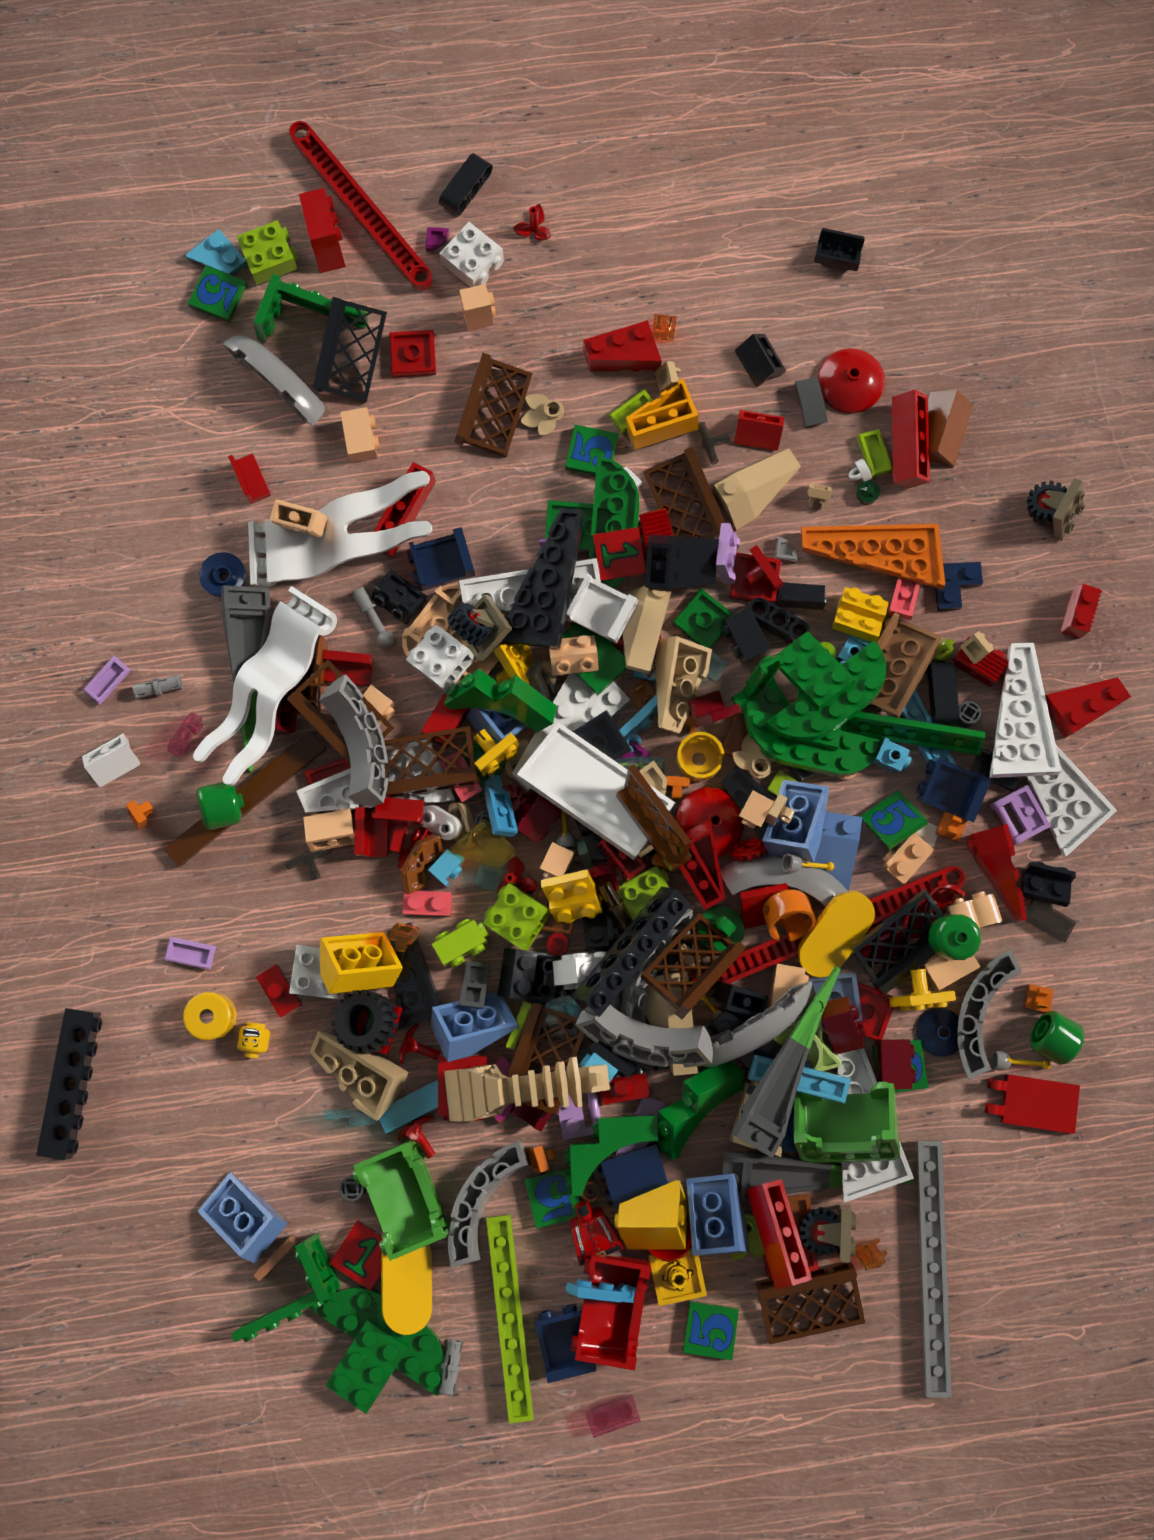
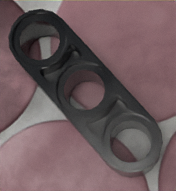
(465, 184)
(770, 611)
(943, 693)

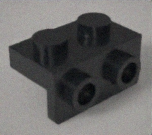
(839, 249)

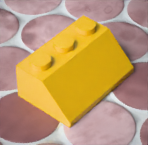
(358, 962)

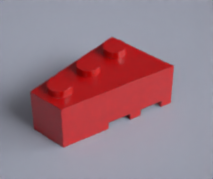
(623, 349)
(1083, 704)

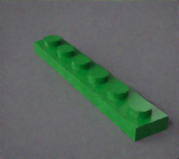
(916, 733)

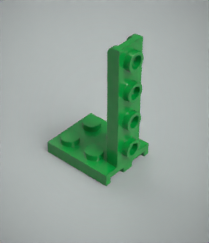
(272, 306)
(761, 690)
(319, 1276)

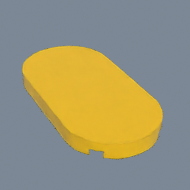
(835, 931)
(407, 1291)

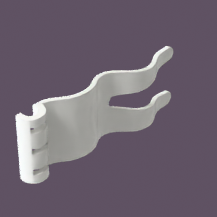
(303, 556)
(272, 674)

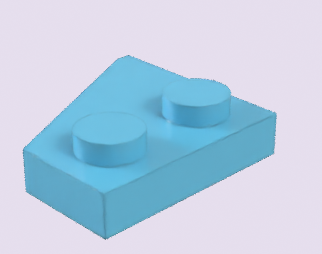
(218, 253)

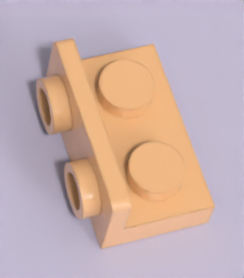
(906, 858)

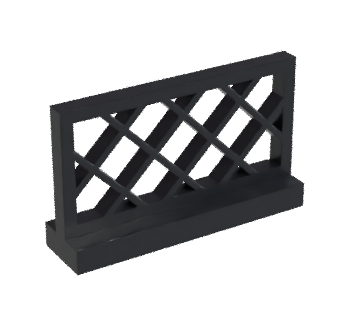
(330, 344)
(911, 956)

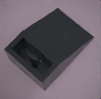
(680, 561)
(529, 976)

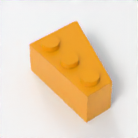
(663, 418)

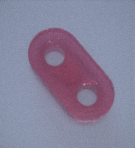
(180, 742)

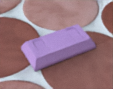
(107, 680)
(190, 953)

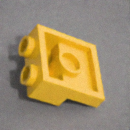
(860, 614)
(572, 896)

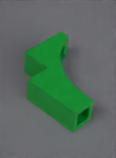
(509, 697)
(698, 1099)
(611, 1135)

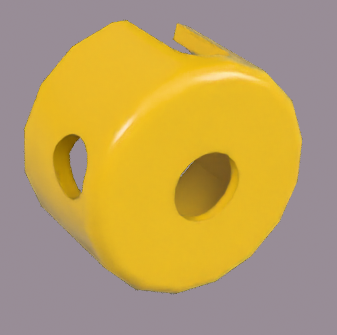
(700, 743)
(223, 1016)

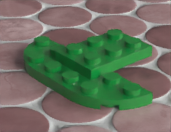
(613, 507)
(829, 689)
(833, 755)
(377, 1349)

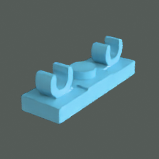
(640, 721)

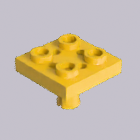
(515, 660)
(495, 753)
(921, 997)
(690, 1284)

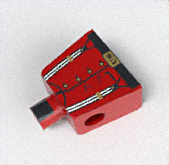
(593, 1232)

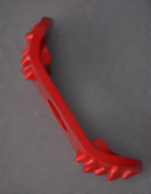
(942, 895)

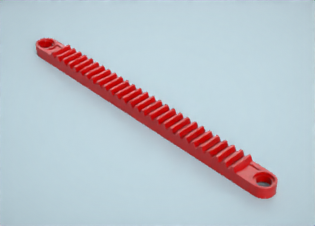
(884, 905)

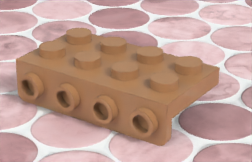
(907, 655)

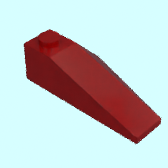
(993, 854)

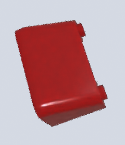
(608, 1328)

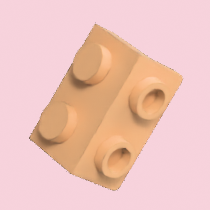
(574, 656)

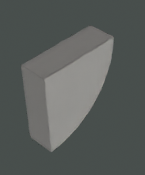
(785, 551)

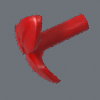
(536, 217)
(515, 870)
(410, 1045)
(415, 1133)

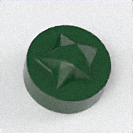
(868, 492)

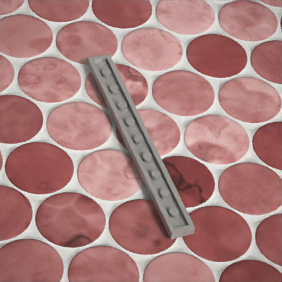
(933, 1269)

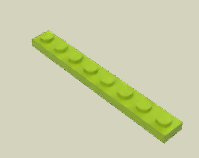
(510, 1319)

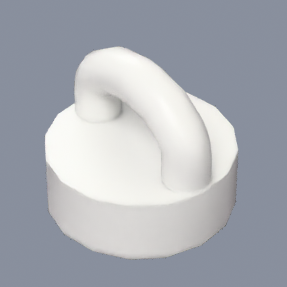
(863, 470)

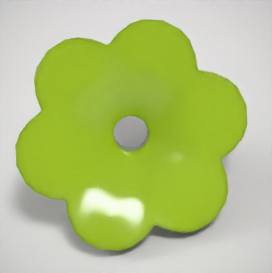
(945, 650)

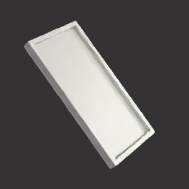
(585, 787)

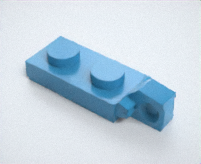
(499, 808)
(604, 1291)

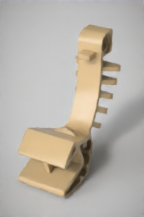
(486, 1092)

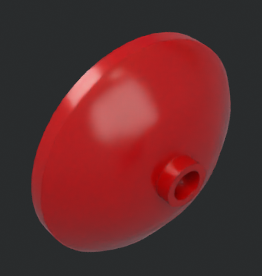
(847, 392)
(710, 803)

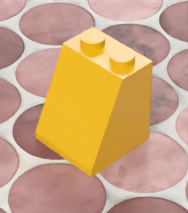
(654, 1219)

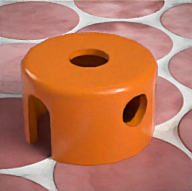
(789, 910)

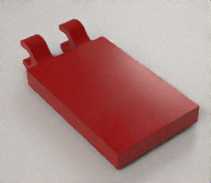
(1036, 1103)

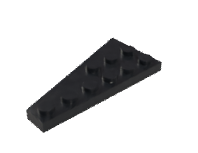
(545, 592)

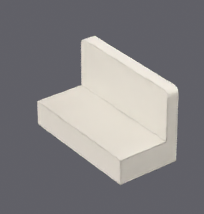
(110, 760)

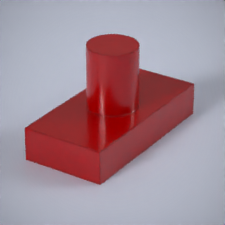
(763, 569)
(277, 990)
(626, 1089)

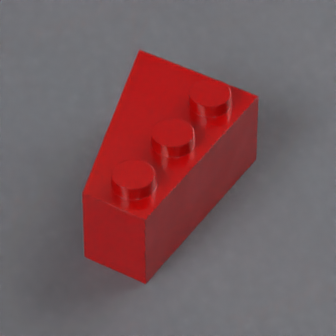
(322, 230)
(703, 868)

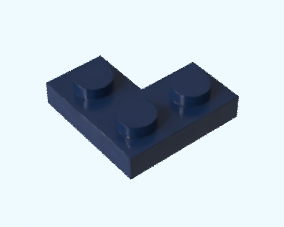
(956, 576)

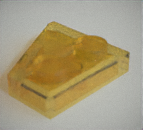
(485, 847)

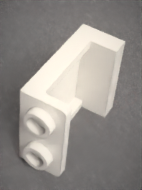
(601, 608)

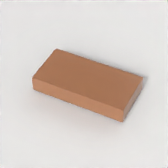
(275, 1258)

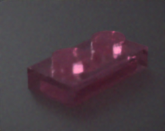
(612, 1416)

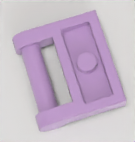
(727, 553)
(1026, 811)
(573, 1121)

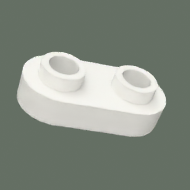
(438, 820)

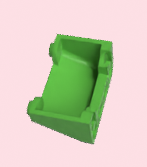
(847, 1132)
(403, 1199)

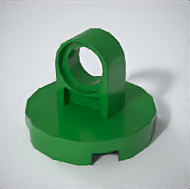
(727, 922)

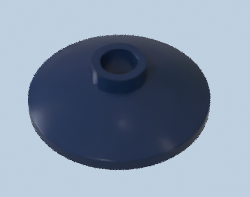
(215, 567)
(928, 1032)

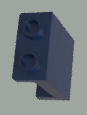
(441, 560)
(953, 789)
(632, 1174)
(555, 1338)

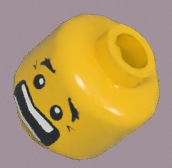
(253, 1039)

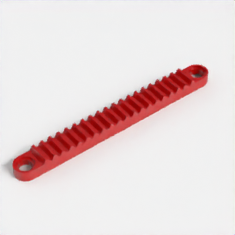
(360, 205)

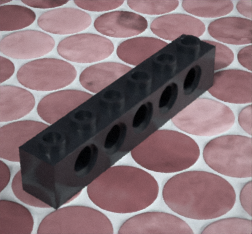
(630, 951)
(50, 1143)

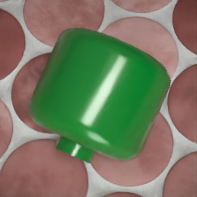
(219, 805)
(955, 937)
(1057, 1037)

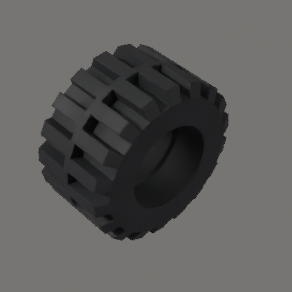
(347, 1016)

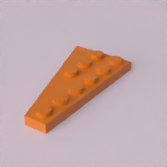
(895, 550)

